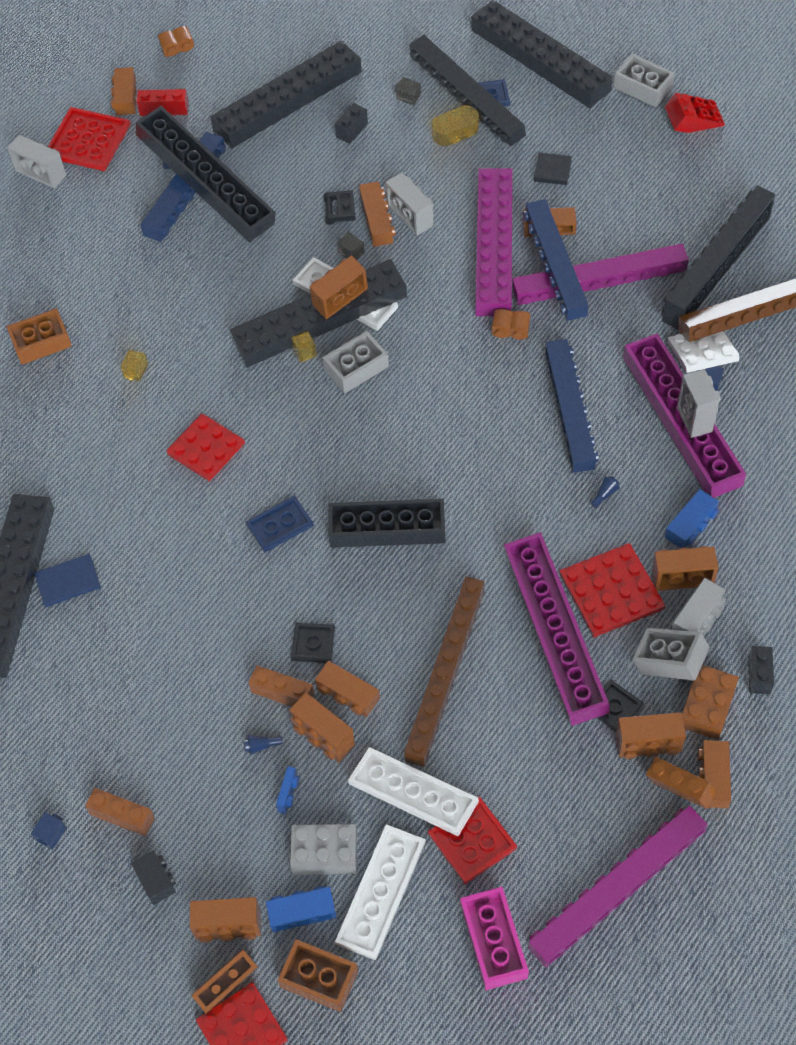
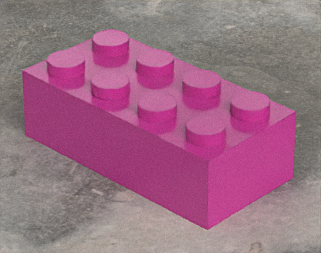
(494, 938)

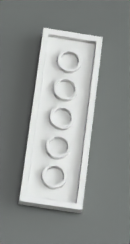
(316, 269)
(413, 791)
(380, 892)

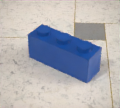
(692, 519)
(301, 909)

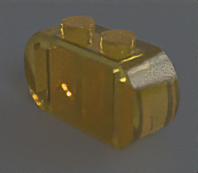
(455, 125)

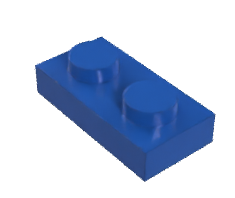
(285, 797)

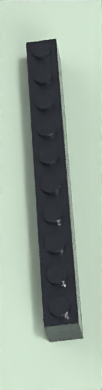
(467, 90)

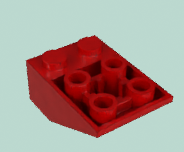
(693, 113)

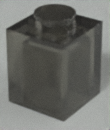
(408, 91)
(350, 245)

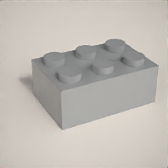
(644, 80)
(37, 161)
(409, 203)
(355, 362)
(698, 403)
(701, 608)
(671, 653)
(324, 849)

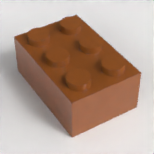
(338, 287)
(39, 336)
(684, 568)
(709, 702)
(321, 728)
(650, 735)
(225, 919)
(318, 975)

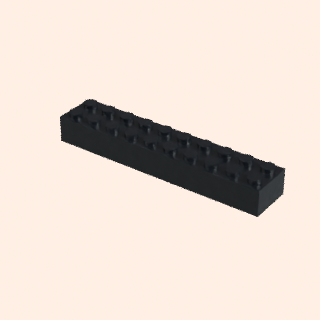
(541, 53)
(286, 94)
(205, 174)
(718, 256)
(274, 331)
(20, 555)

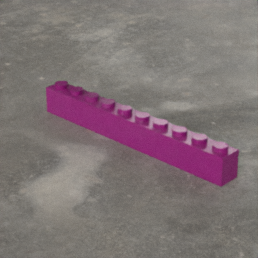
(606, 273)
(616, 886)

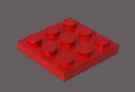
(205, 447)
(477, 847)
(242, 1021)

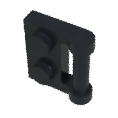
(345, 206)

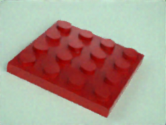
(89, 138)
(611, 590)

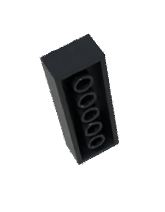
(386, 523)

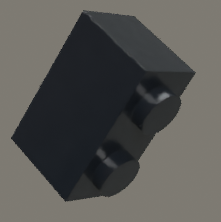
(351, 123)
(761, 670)
(153, 877)

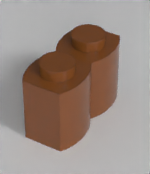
(176, 41)
(511, 324)

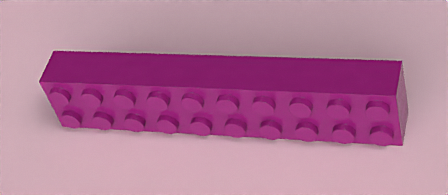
(494, 241)
(661, 382)
(557, 629)

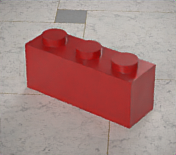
(172, 100)

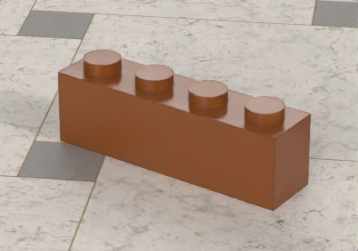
(376, 213)

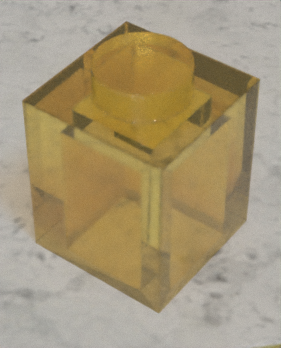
(304, 346)
(134, 365)

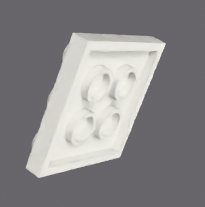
(704, 352)

